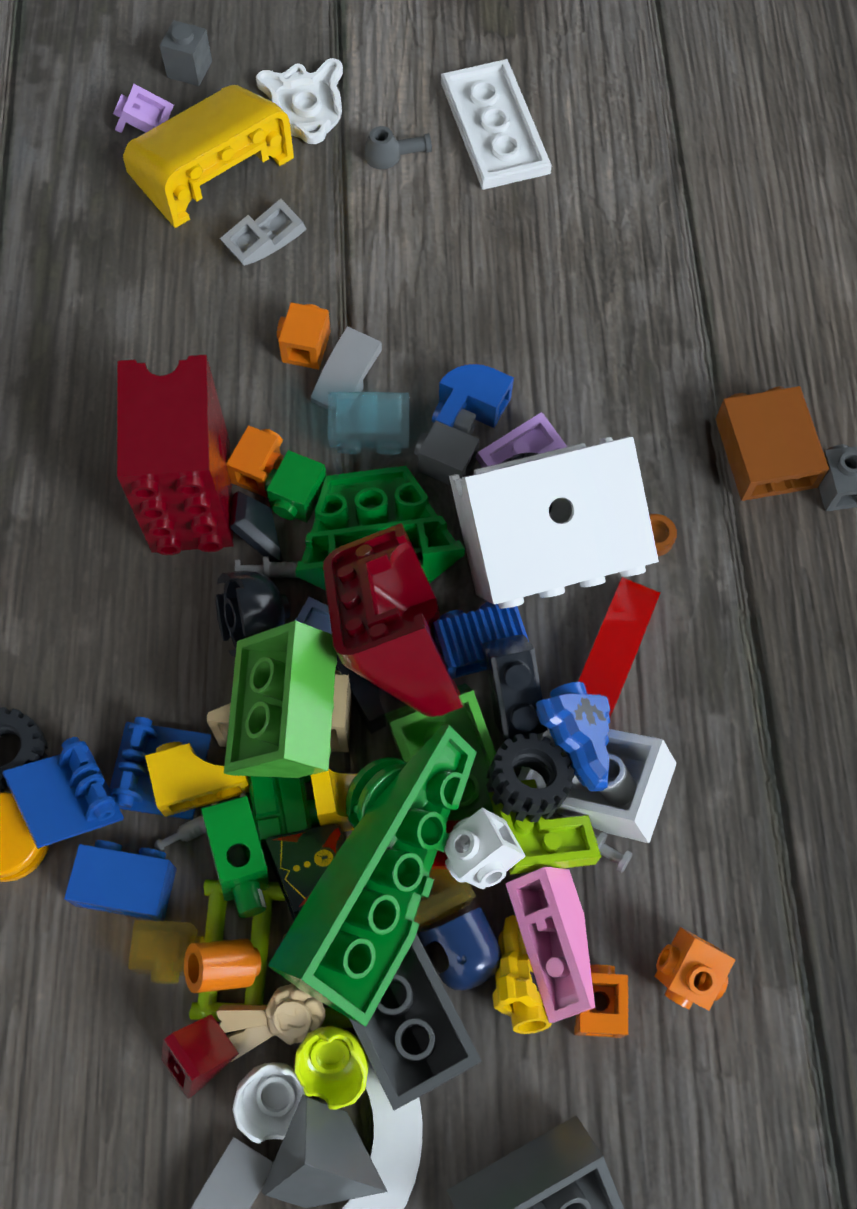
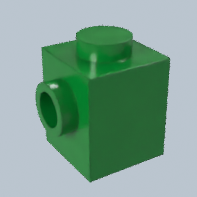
(295, 486)

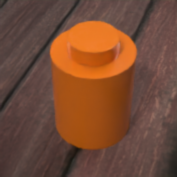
(221, 965)

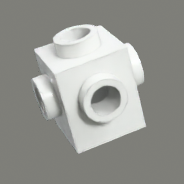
(482, 849)

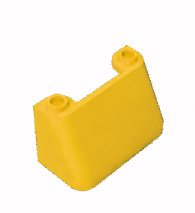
(202, 144)

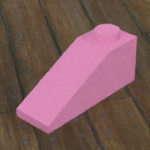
(554, 940)

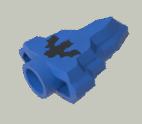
(581, 728)

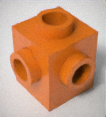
(693, 970)

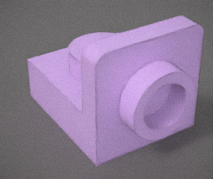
(141, 110)

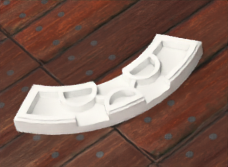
(394, 1148)

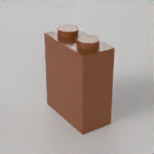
(771, 443)

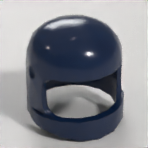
(469, 947)

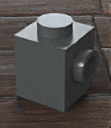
(186, 53)
(840, 483)

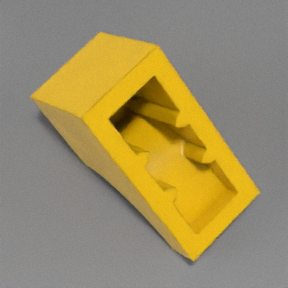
(187, 782)
(330, 797)

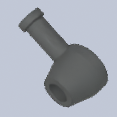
(384, 150)

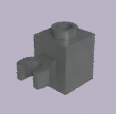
(448, 449)

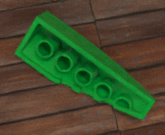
(367, 899)

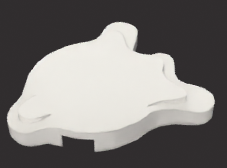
(306, 98)

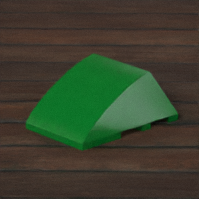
(369, 502)

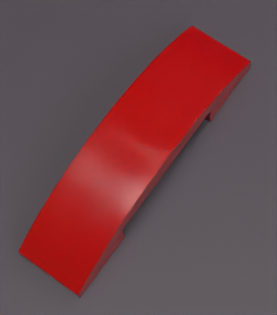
(618, 640)

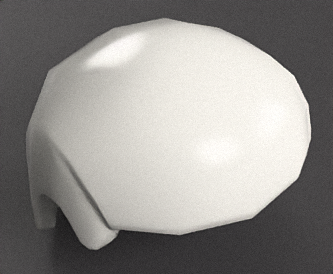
(267, 1101)

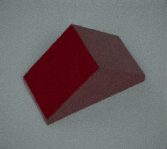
(197, 1054)

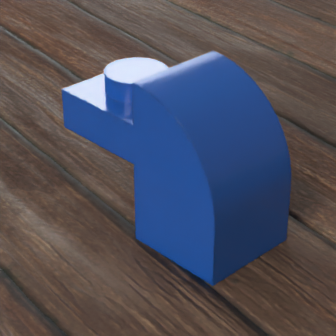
(475, 390)

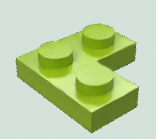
(552, 841)

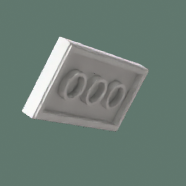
(495, 124)

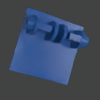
(131, 778)
(62, 794)

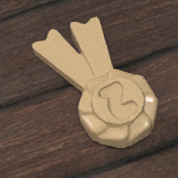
(288, 1016)

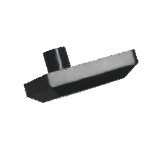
(255, 525)

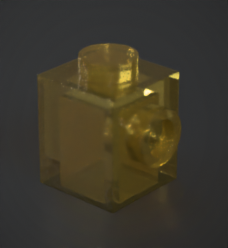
(161, 948)

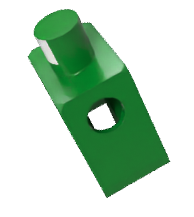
(237, 855)

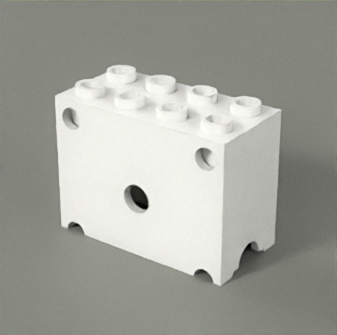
(593, 529)

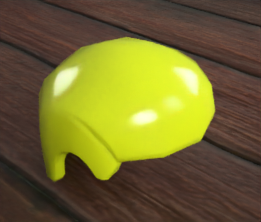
(332, 1066)

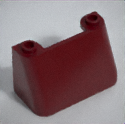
(383, 620)

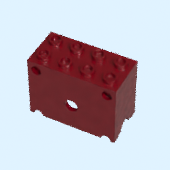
(174, 456)

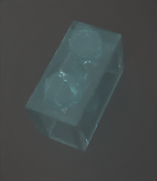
(368, 421)

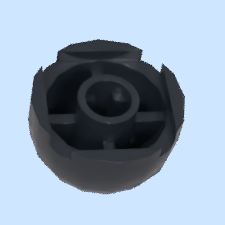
(249, 606)

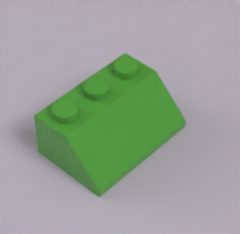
(282, 703)

